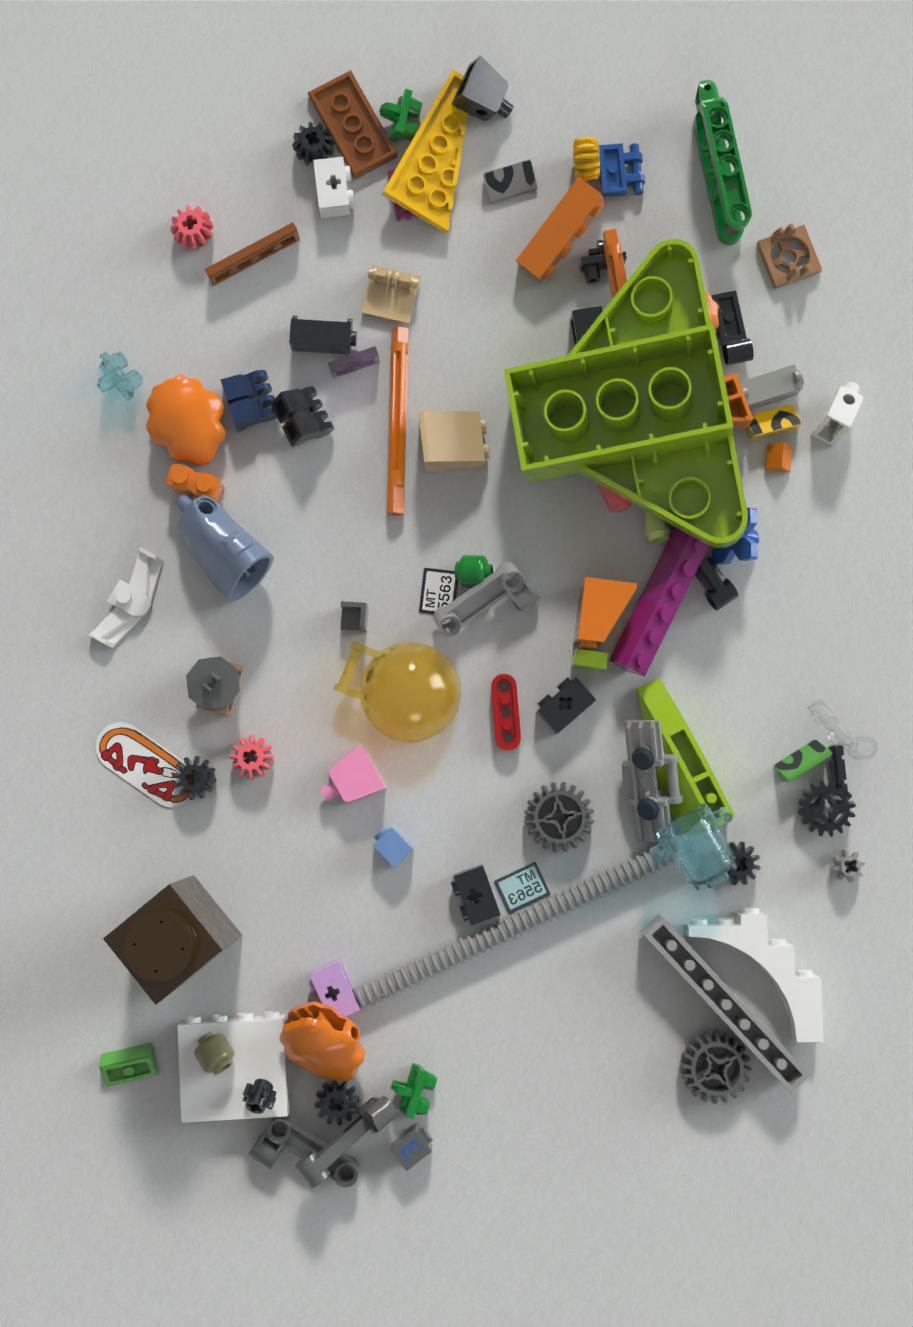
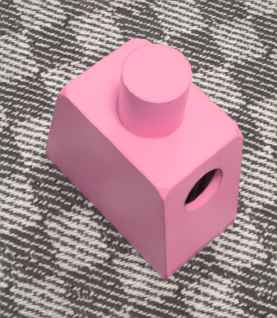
(353, 777)

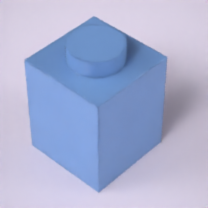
(392, 845)

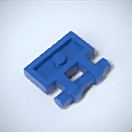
(612, 170)

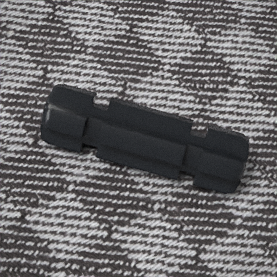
(837, 766)

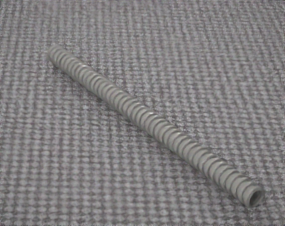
(508, 928)

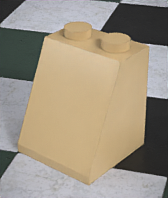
(452, 440)

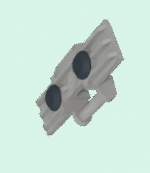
(640, 780)

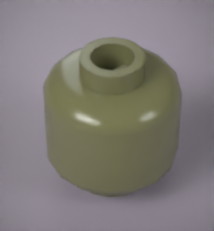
(214, 1053)

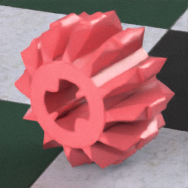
(183, 223)
(252, 766)

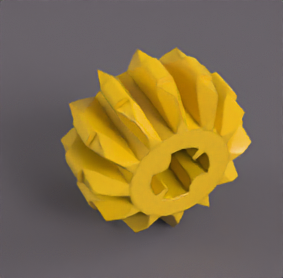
(586, 158)

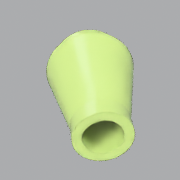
(655, 529)

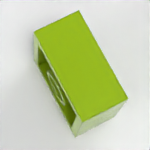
(589, 660)

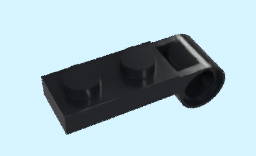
(731, 330)

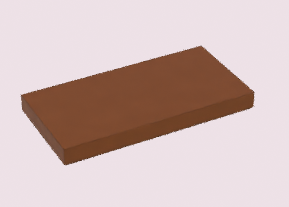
(353, 124)

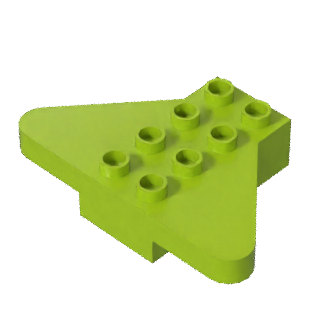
(641, 404)

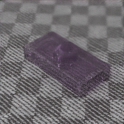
(353, 361)

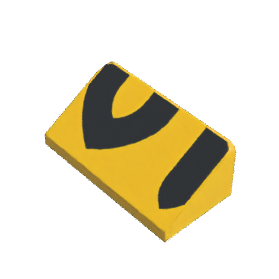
(773, 422)

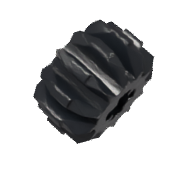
(309, 136)
(189, 770)
(747, 863)
(337, 1111)

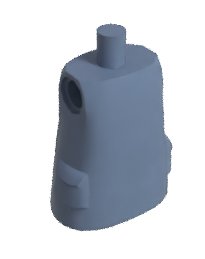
(222, 547)

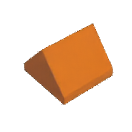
(778, 457)

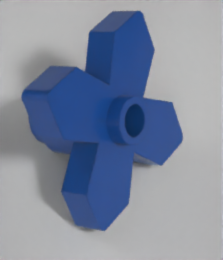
(745, 548)

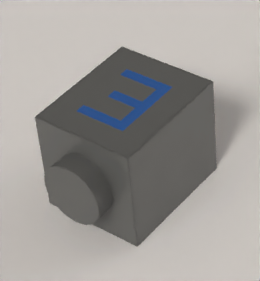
(412, 1146)

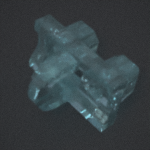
(115, 377)

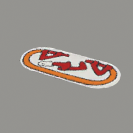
(142, 763)

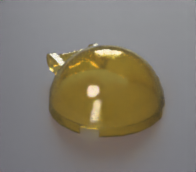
(405, 690)

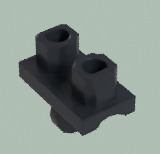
(594, 262)

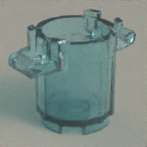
(697, 846)

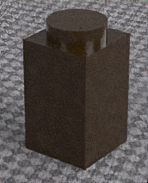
(172, 937)

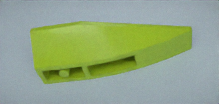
(695, 775)

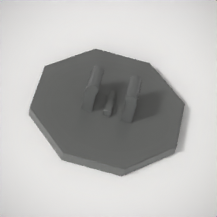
(213, 683)

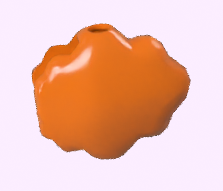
(186, 419)
(322, 1042)

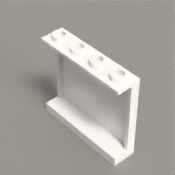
(256, 1056)

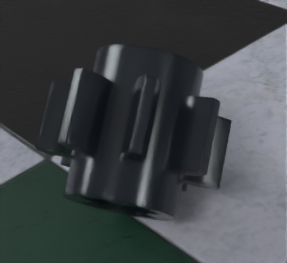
(259, 1096)

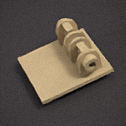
(390, 294)

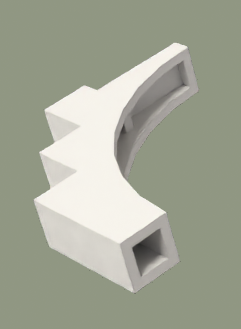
(799, 991)

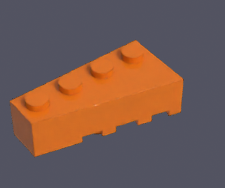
(561, 230)

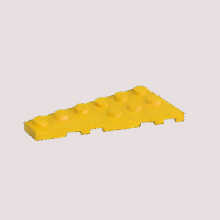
(430, 167)

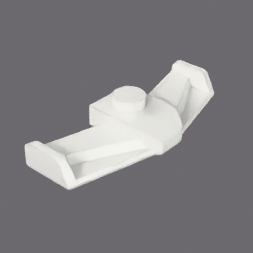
(130, 599)

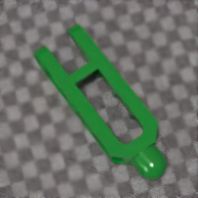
(731, 190)

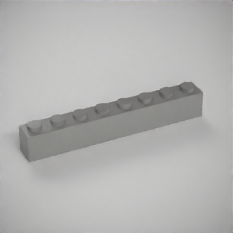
(725, 1003)

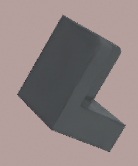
(354, 616)

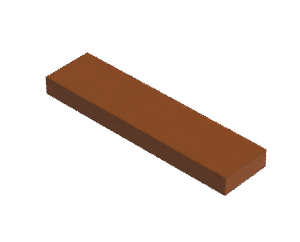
(252, 254)

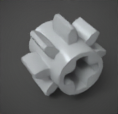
(854, 863)

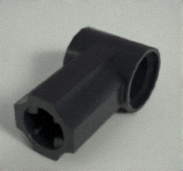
(718, 590)

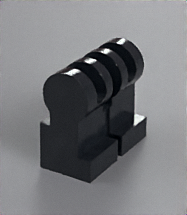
(295, 410)

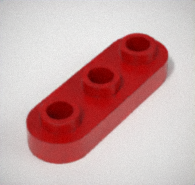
(505, 700)

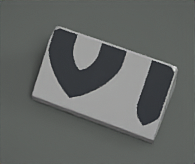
(509, 181)

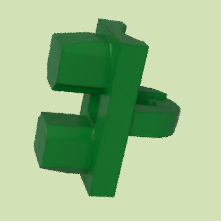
(398, 114)
(412, 1089)

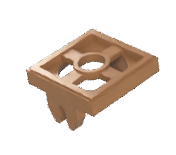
(799, 234)

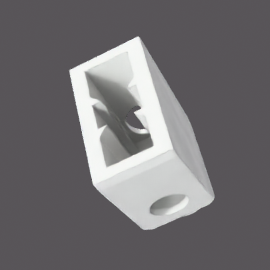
(838, 414)

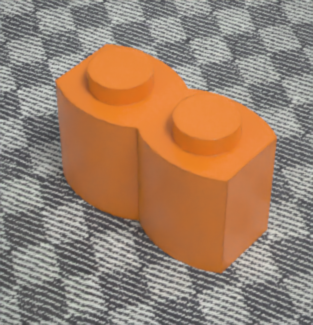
(186, 481)

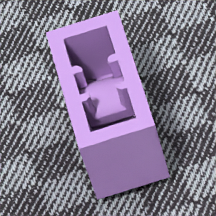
(335, 976)

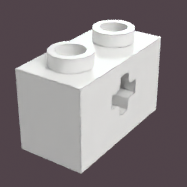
(330, 173)

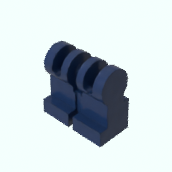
(238, 392)

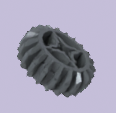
(563, 838)
(706, 1071)

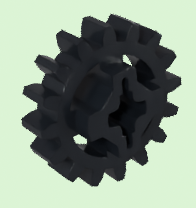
(836, 807)

